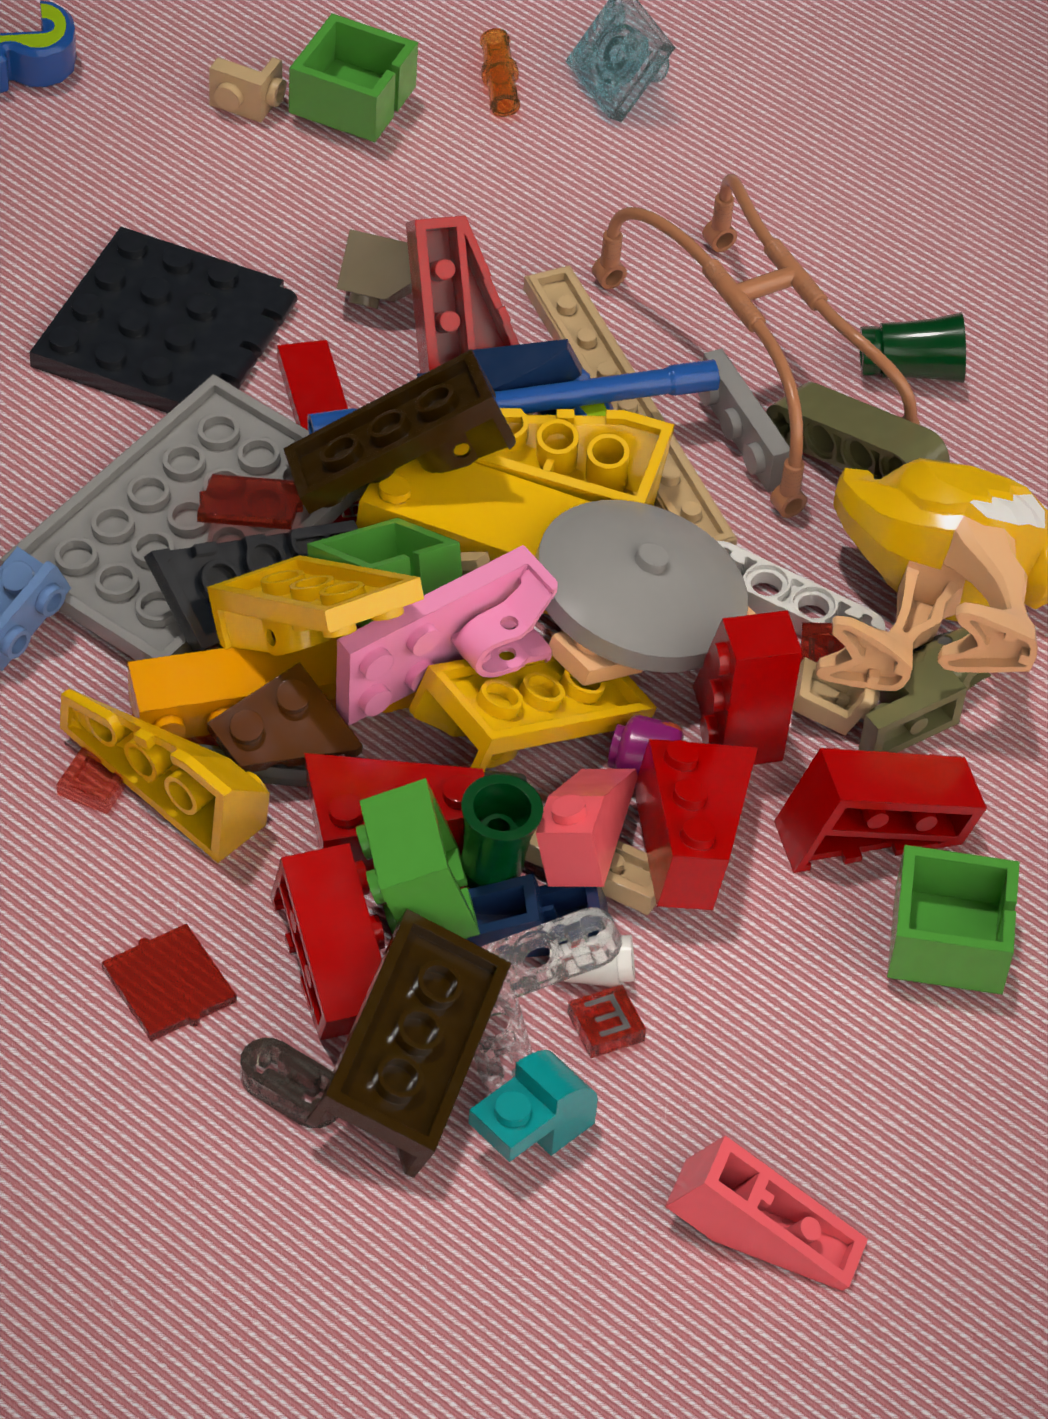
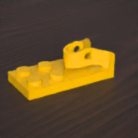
(305, 603)
(522, 707)

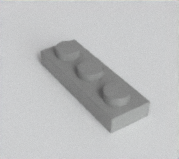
(746, 423)

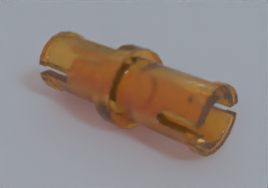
(499, 72)

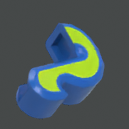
(39, 56)

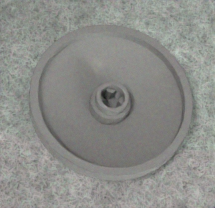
(639, 584)

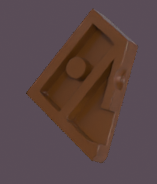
(282, 724)

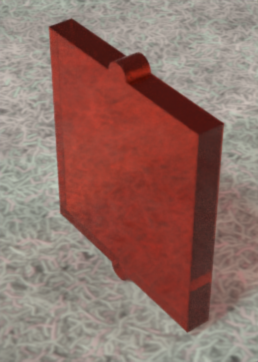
(249, 502)
(169, 982)

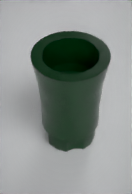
(920, 348)
(498, 827)

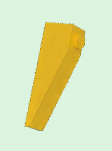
(586, 455)
(184, 782)

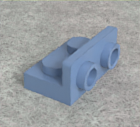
(27, 597)

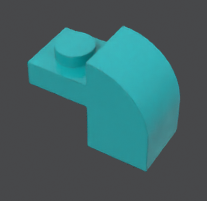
(538, 1105)

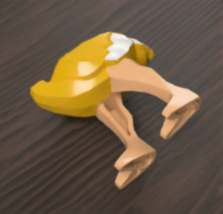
(953, 550)

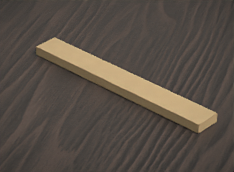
(573, 316)

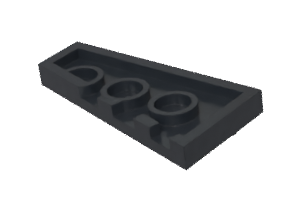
(189, 571)

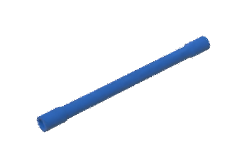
(672, 380)

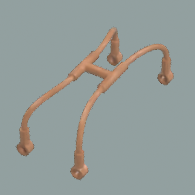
(720, 235)

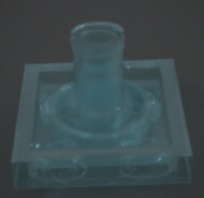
(621, 56)

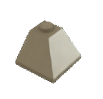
(374, 269)

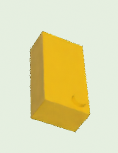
(470, 505)

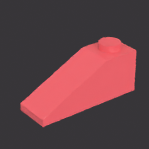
(584, 826)
(764, 1215)

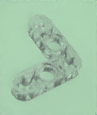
(523, 980)

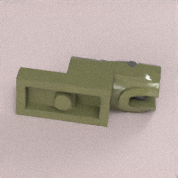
(925, 704)

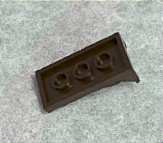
(411, 422)
(414, 1039)

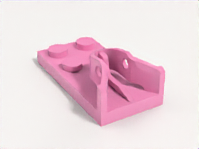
(464, 619)

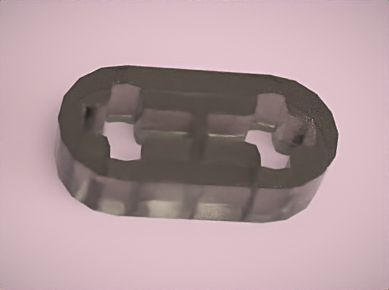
(288, 1085)

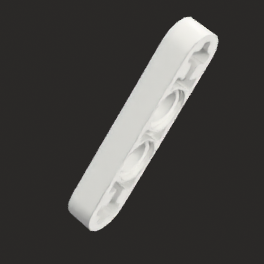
(794, 592)

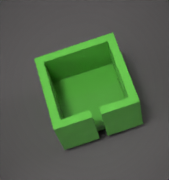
(353, 77)
(395, 548)
(415, 859)
(953, 919)

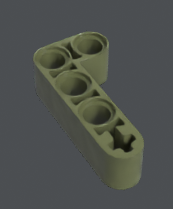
(856, 433)

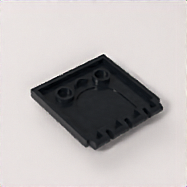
(162, 322)

